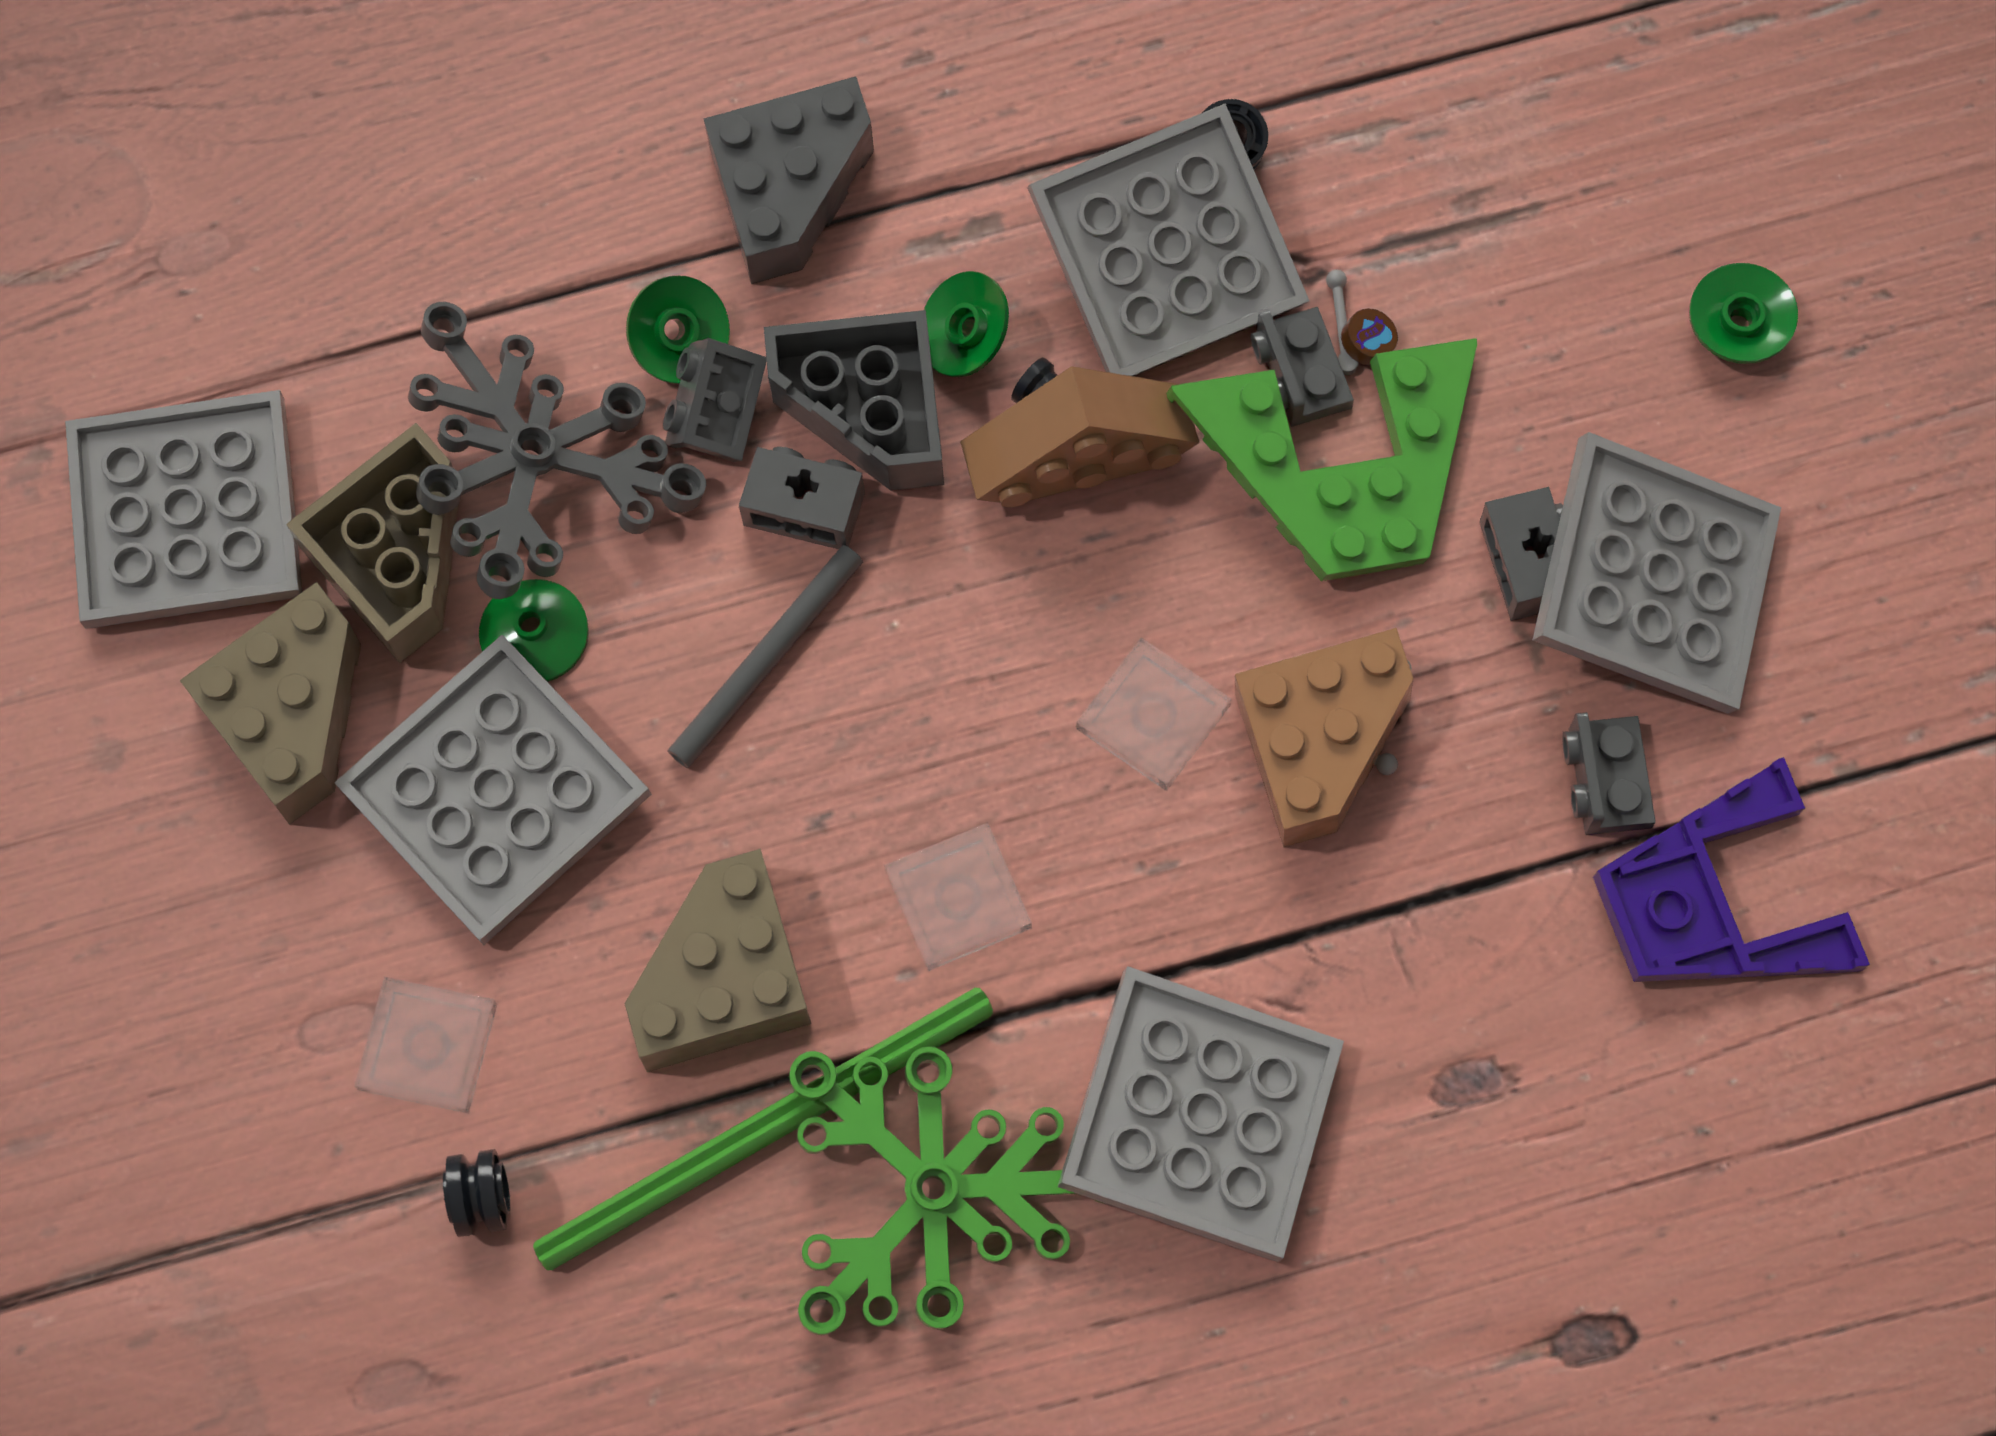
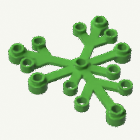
(1001, 1185)

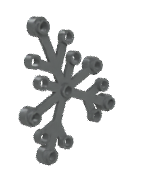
(619, 474)

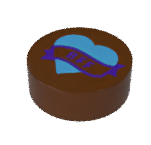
(1368, 334)

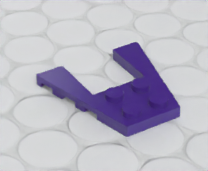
(1676, 916)

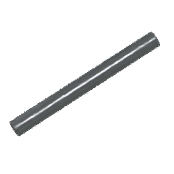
(765, 656)

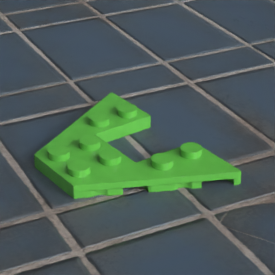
(1354, 513)

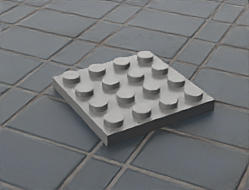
(1168, 243)
(182, 509)
(1657, 573)
(493, 789)
(1201, 1114)

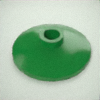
(1749, 293)
(688, 303)
(966, 323)
(562, 628)

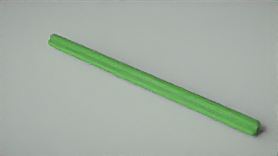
(752, 1134)

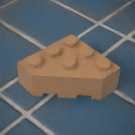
(1076, 436)
(1322, 726)

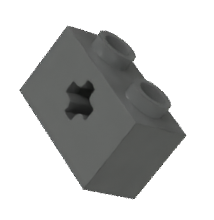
(821, 517)
(1510, 528)

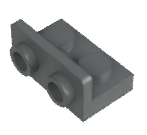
(1303, 363)
(714, 399)
(1610, 774)

